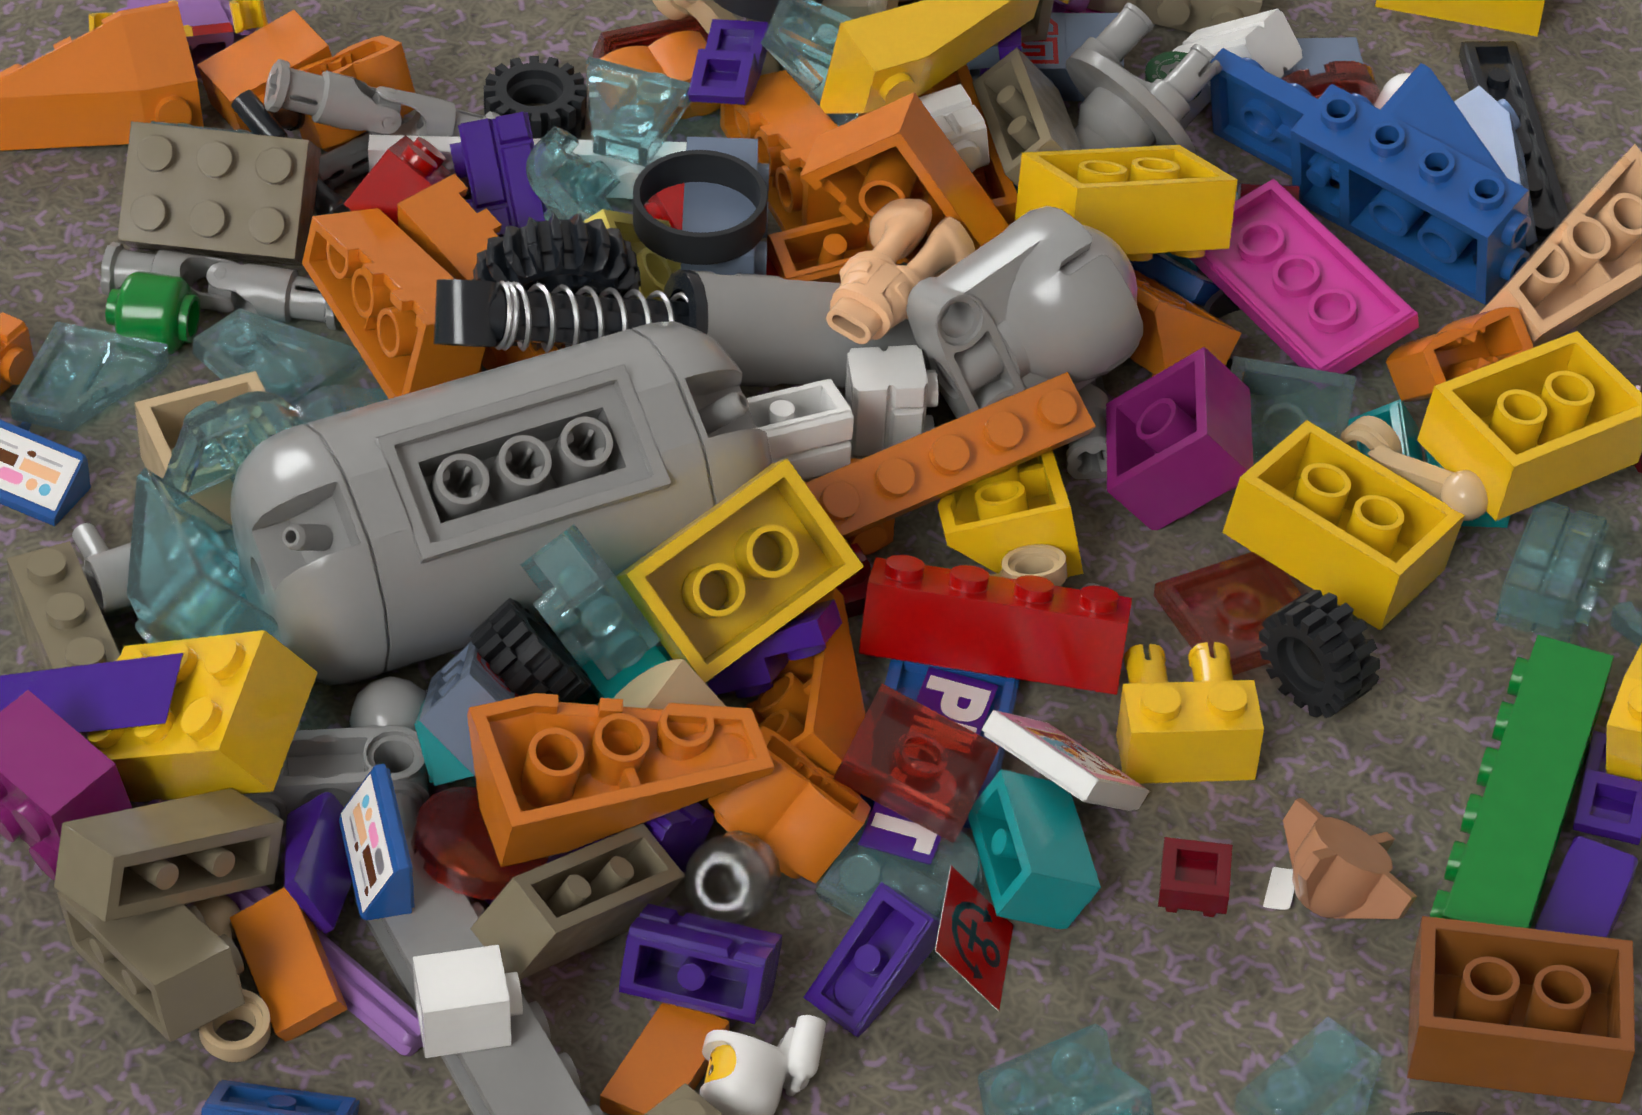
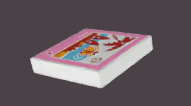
(1064, 761)

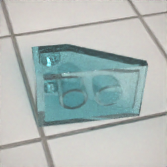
(186, 569)

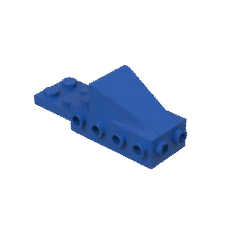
(1405, 172)

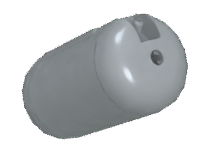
(412, 515)

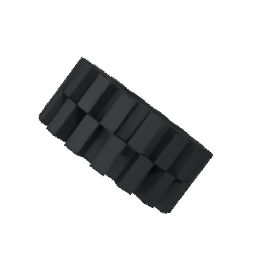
(543, 84)
(1319, 653)
(528, 654)

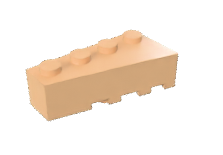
(1586, 260)

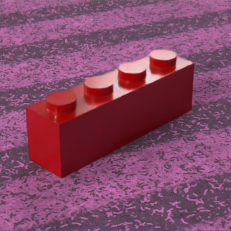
(995, 624)

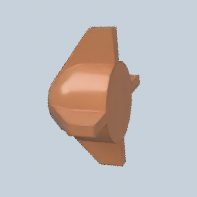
(1342, 868)

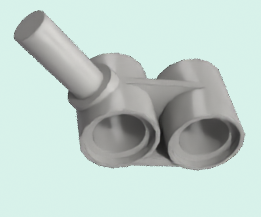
(104, 570)

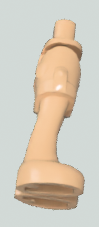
(876, 289)

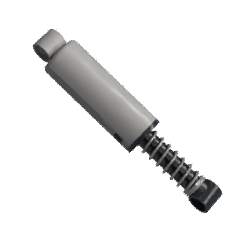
(762, 321)

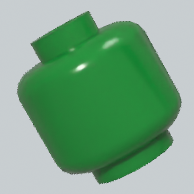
(154, 309)

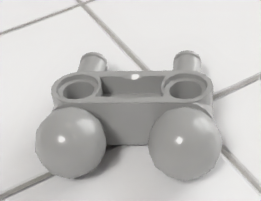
(343, 757)

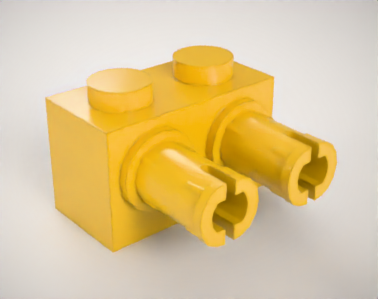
(1188, 728)

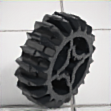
(559, 254)

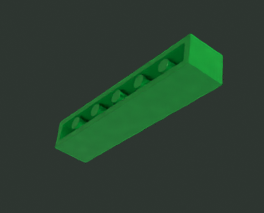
(1526, 785)

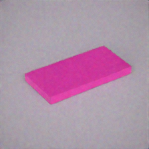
(1305, 284)

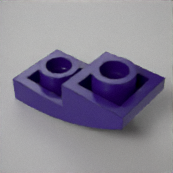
(794, 641)

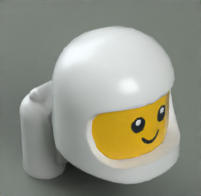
(749, 1074)

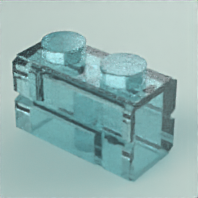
(1554, 572)

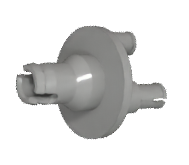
(1129, 110)

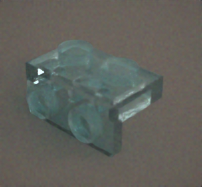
(1064, 1079)

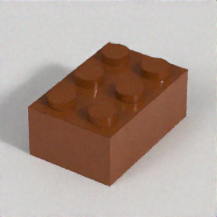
(1521, 1010)

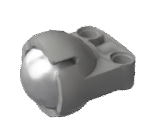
(1027, 310)

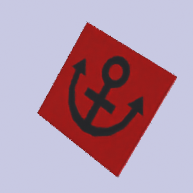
(974, 938)

